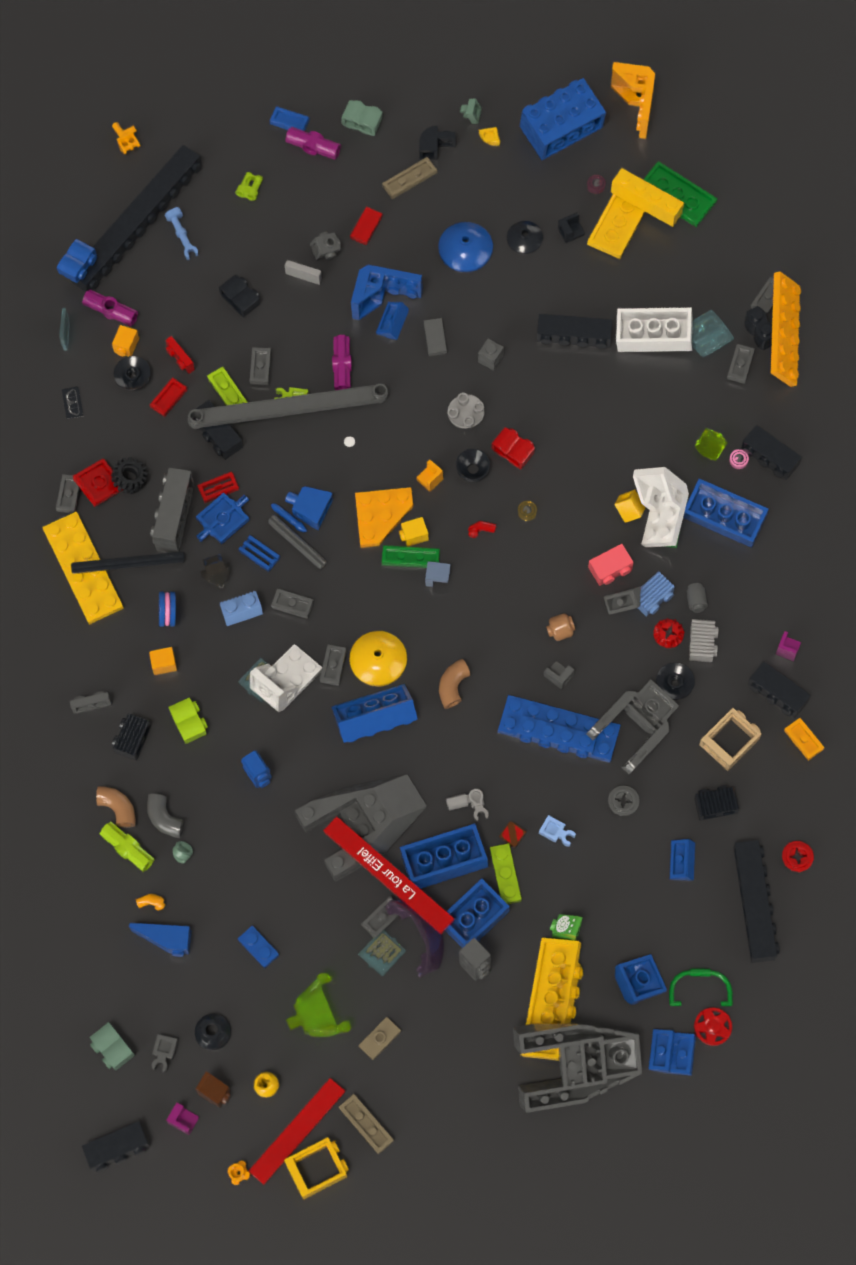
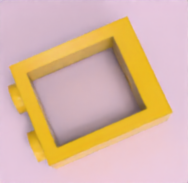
(333, 1149)

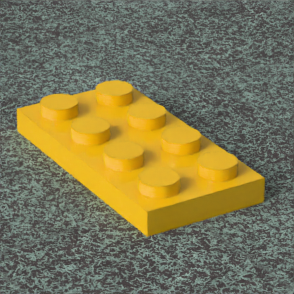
(615, 227)

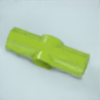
(127, 846)

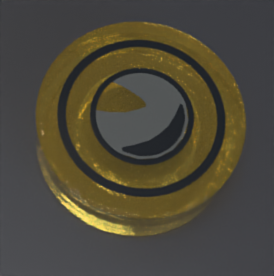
(527, 510)

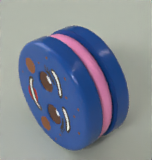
(167, 609)

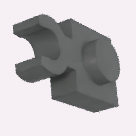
(164, 1049)

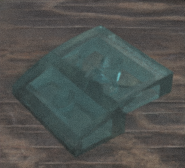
(709, 333)

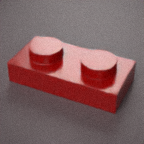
(175, 350)

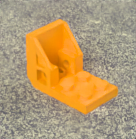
(632, 80)

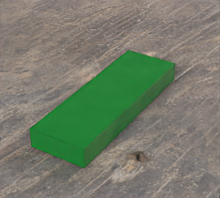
(409, 556)

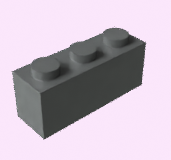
(475, 960)

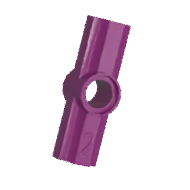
(313, 143)
(101, 303)
(341, 362)

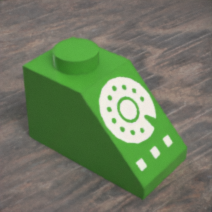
(566, 927)

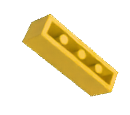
(647, 197)

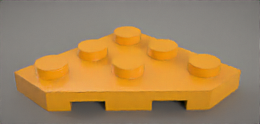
(381, 513)

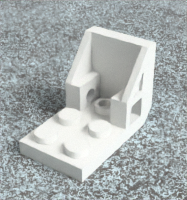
(666, 499)
(284, 679)

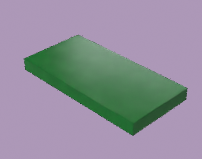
(696, 200)

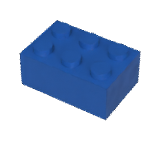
(476, 913)

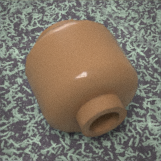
(561, 627)

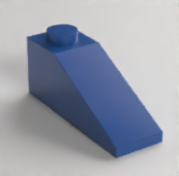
(167, 937)

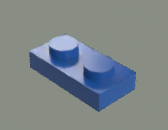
(258, 947)

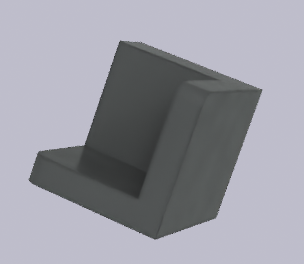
(559, 674)

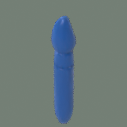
(288, 517)

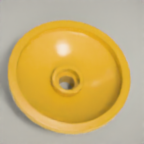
(381, 669)

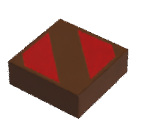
(512, 834)

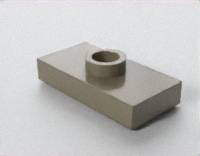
(379, 1038)

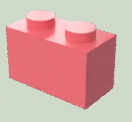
(611, 565)

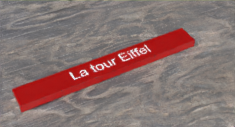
(389, 875)

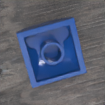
(639, 979)

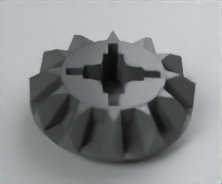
(617, 794)

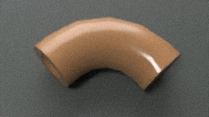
(449, 683)
(119, 804)

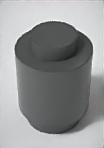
(696, 597)

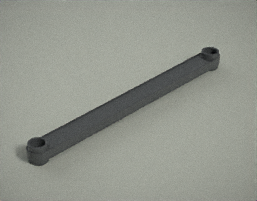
(287, 406)

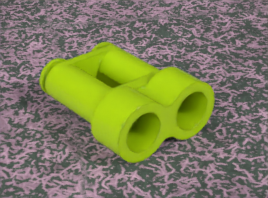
(247, 191)

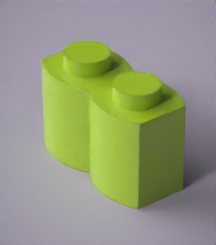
(187, 720)

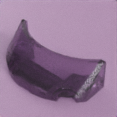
(433, 940)

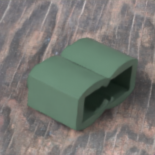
(362, 117)
(112, 1047)

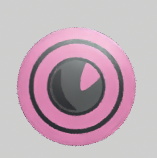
(738, 459)

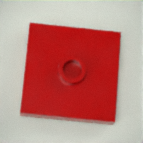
(96, 482)

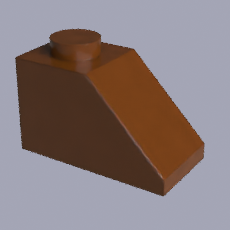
(213, 1090)

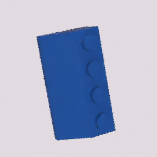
(374, 713)

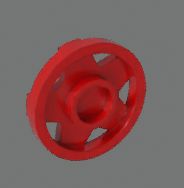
(713, 1026)

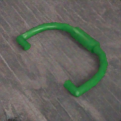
(700, 972)

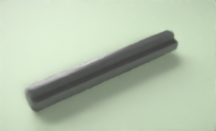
(297, 542)

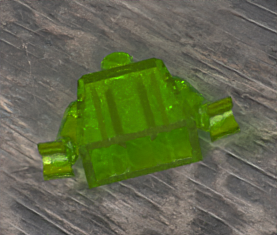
(314, 1012)

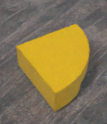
(490, 136)

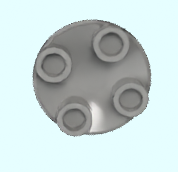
(466, 411)

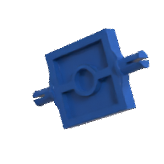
(222, 518)

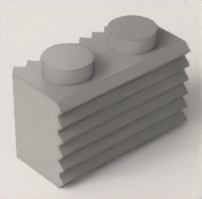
(702, 640)

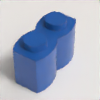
(76, 261)
(256, 769)

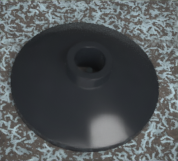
(524, 244)
(129, 366)
(679, 673)

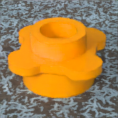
(233, 1170)

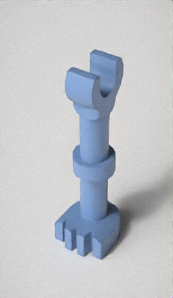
(174, 216)

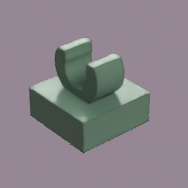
(471, 111)

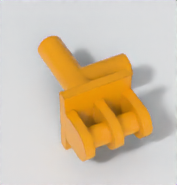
(126, 139)

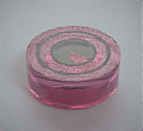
(596, 184)

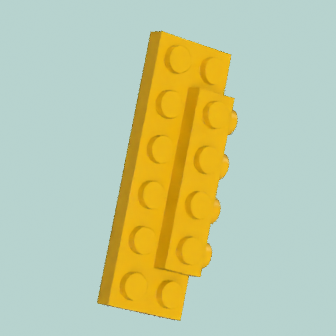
(554, 987)

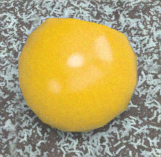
(266, 1084)

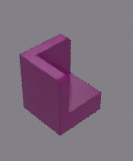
(788, 647)
(182, 1119)

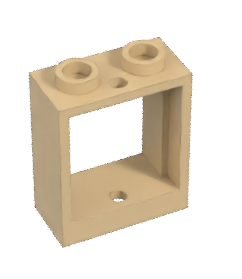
(717, 752)

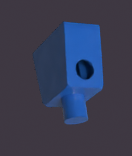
(310, 505)

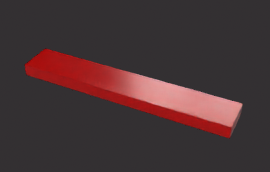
(297, 1131)

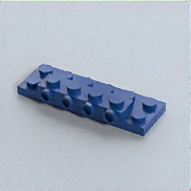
(557, 729)

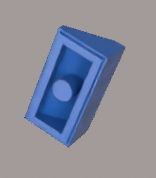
(392, 320)
(682, 860)

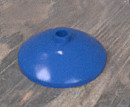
(465, 255)

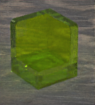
(711, 444)

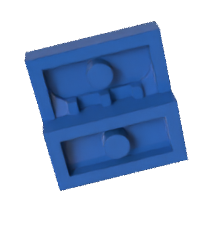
(672, 1052)

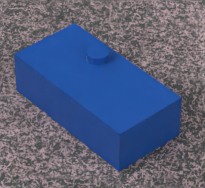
(725, 513)
(444, 856)

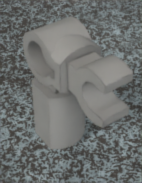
(475, 797)

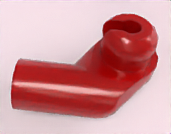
(480, 526)

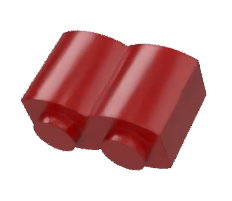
(513, 448)

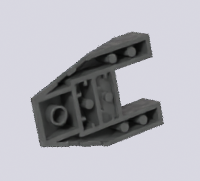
(373, 810)
(589, 1062)

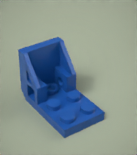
(375, 279)

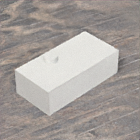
(654, 329)

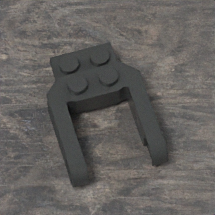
(649, 710)

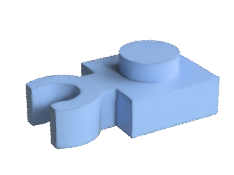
(554, 829)

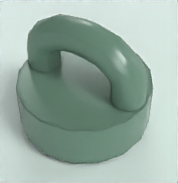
(182, 851)

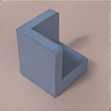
(437, 573)

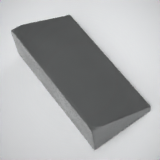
(623, 600)

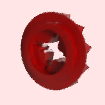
(671, 641)
(803, 850)

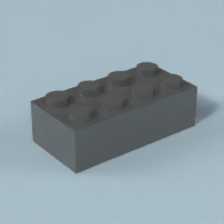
(173, 510)

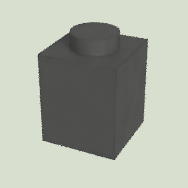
(490, 354)

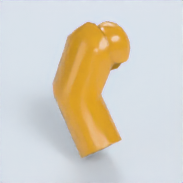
(151, 899)

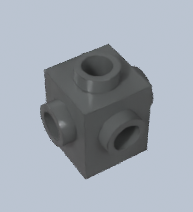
(325, 246)

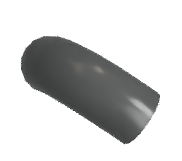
(161, 818)

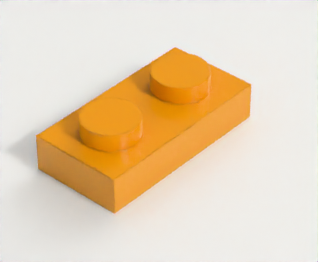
(804, 739)

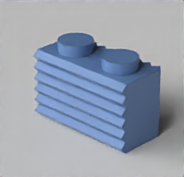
(655, 592)
(241, 608)

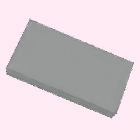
(303, 272)

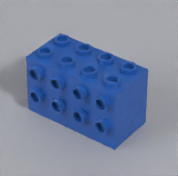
(562, 118)

